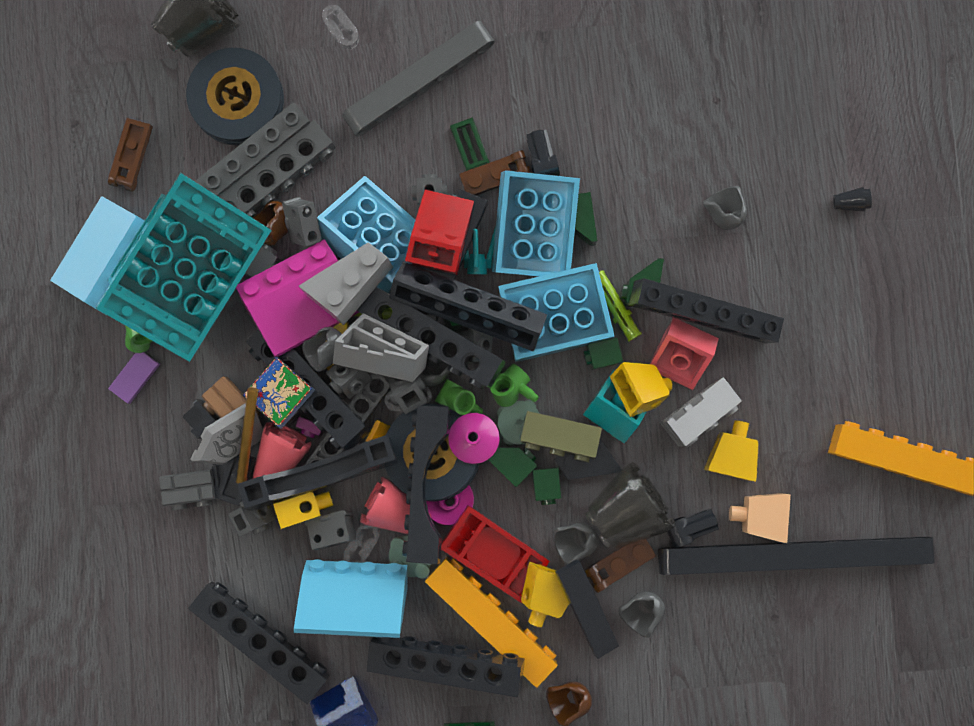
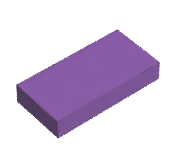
(134, 376)

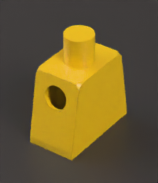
(640, 387)
(734, 454)
(289, 512)
(543, 594)

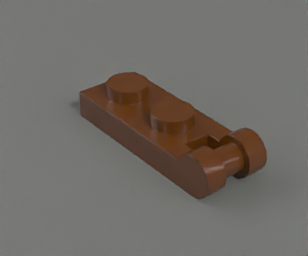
(130, 154)
(488, 176)
(619, 564)

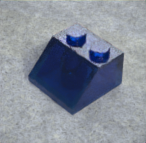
(343, 706)

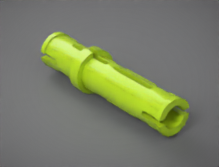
(630, 329)

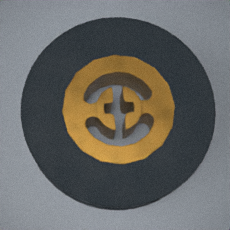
(236, 71)
(440, 483)

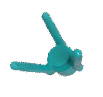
(476, 262)

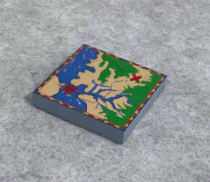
(280, 392)

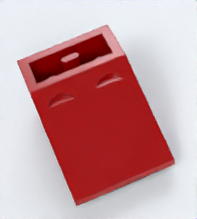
(439, 232)

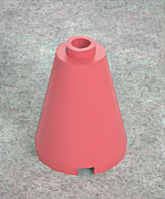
(279, 450)
(386, 507)

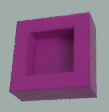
(308, 428)

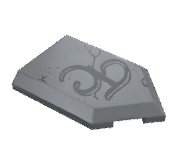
(223, 438)

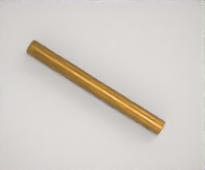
(247, 433)

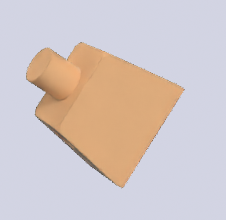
(764, 516)

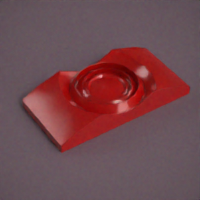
(491, 552)

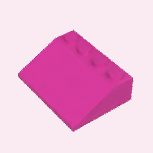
(279, 305)

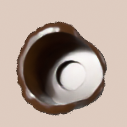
(273, 218)
(562, 708)

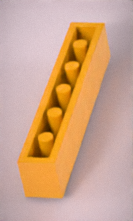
(903, 458)
(490, 620)

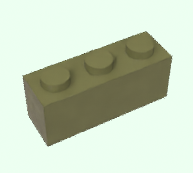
(560, 436)

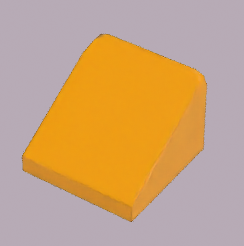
(378, 430)

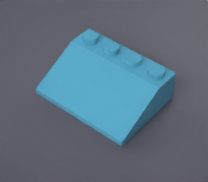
(368, 216)
(535, 223)
(97, 251)
(573, 306)
(351, 598)

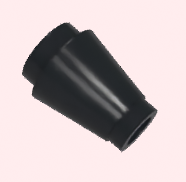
(854, 200)

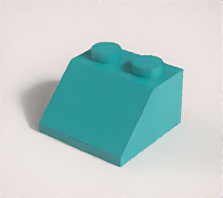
(610, 413)

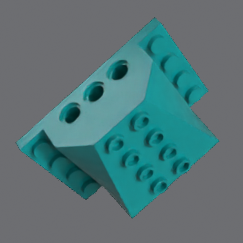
(182, 267)

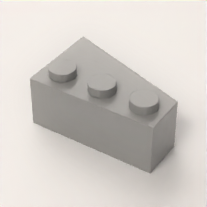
(348, 282)
(380, 350)
(701, 413)

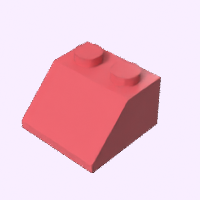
(684, 353)

